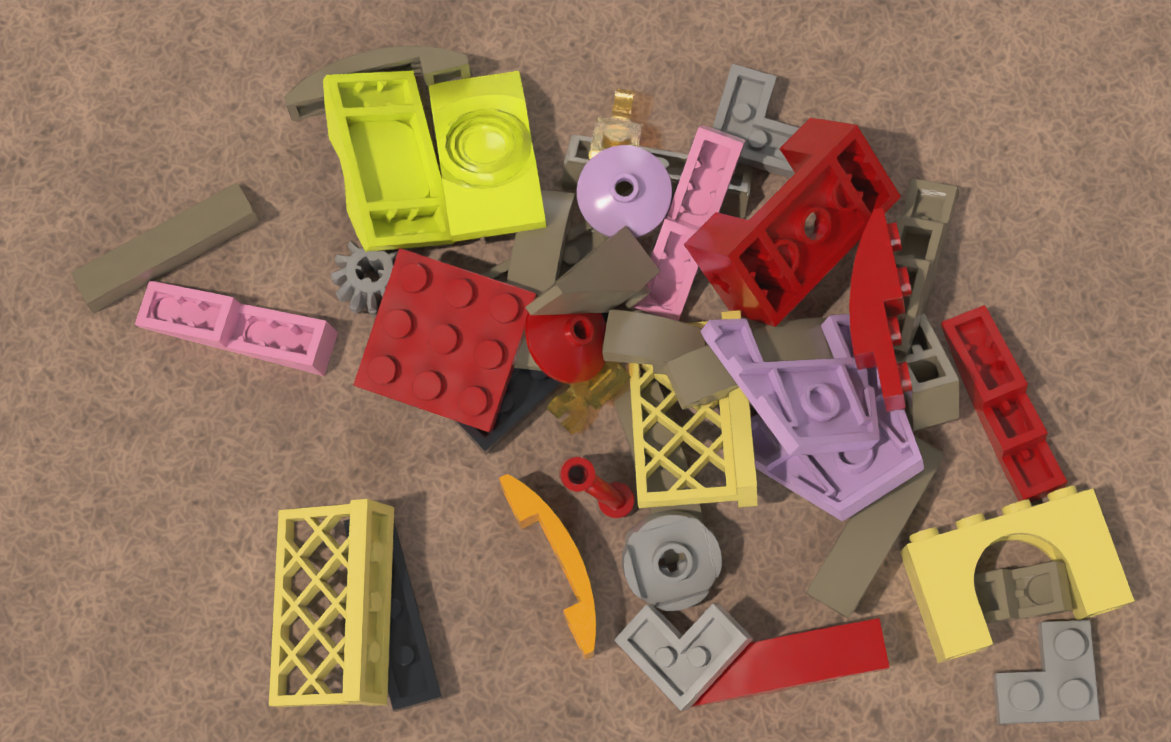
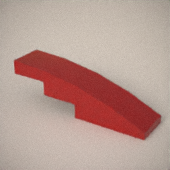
(1002, 404)
(801, 661)

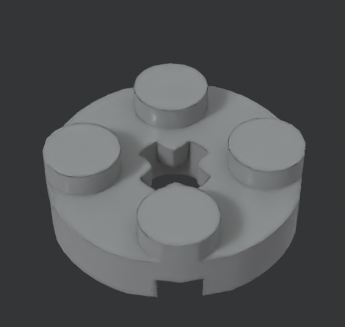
(695, 572)

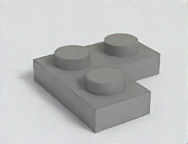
(743, 116)
(688, 662)
(1064, 687)

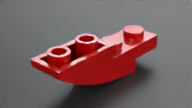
(874, 295)

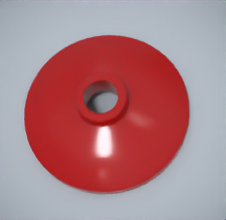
(560, 351)

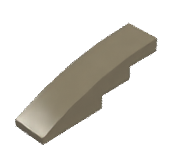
(923, 236)
(869, 539)

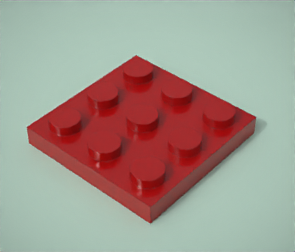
(445, 340)

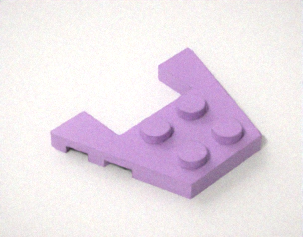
(804, 403)
(844, 480)

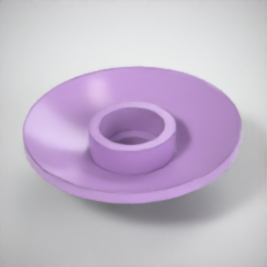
(611, 212)

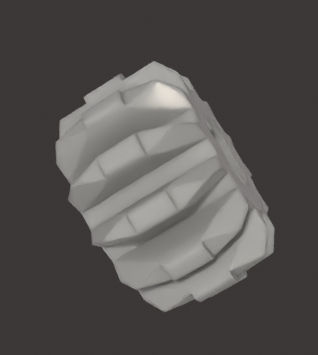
(352, 279)

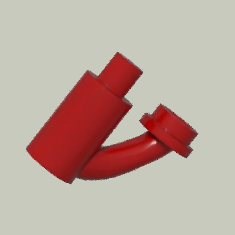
(613, 498)

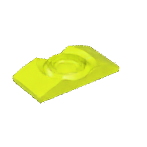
(486, 156)
(386, 160)

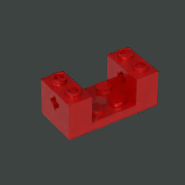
(768, 260)

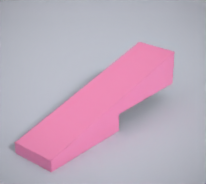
(695, 201)
(238, 327)

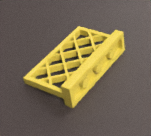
(735, 440)
(363, 604)

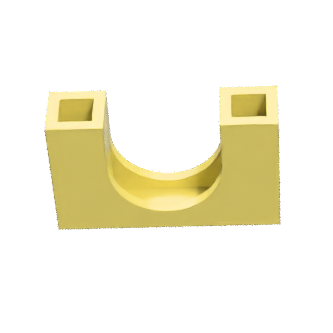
(1065, 529)

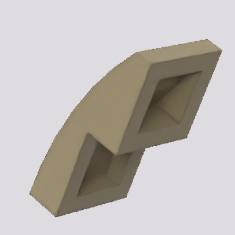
(648, 339)
(1023, 592)

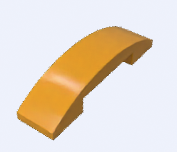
(530, 509)

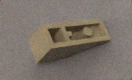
(601, 280)
(932, 380)

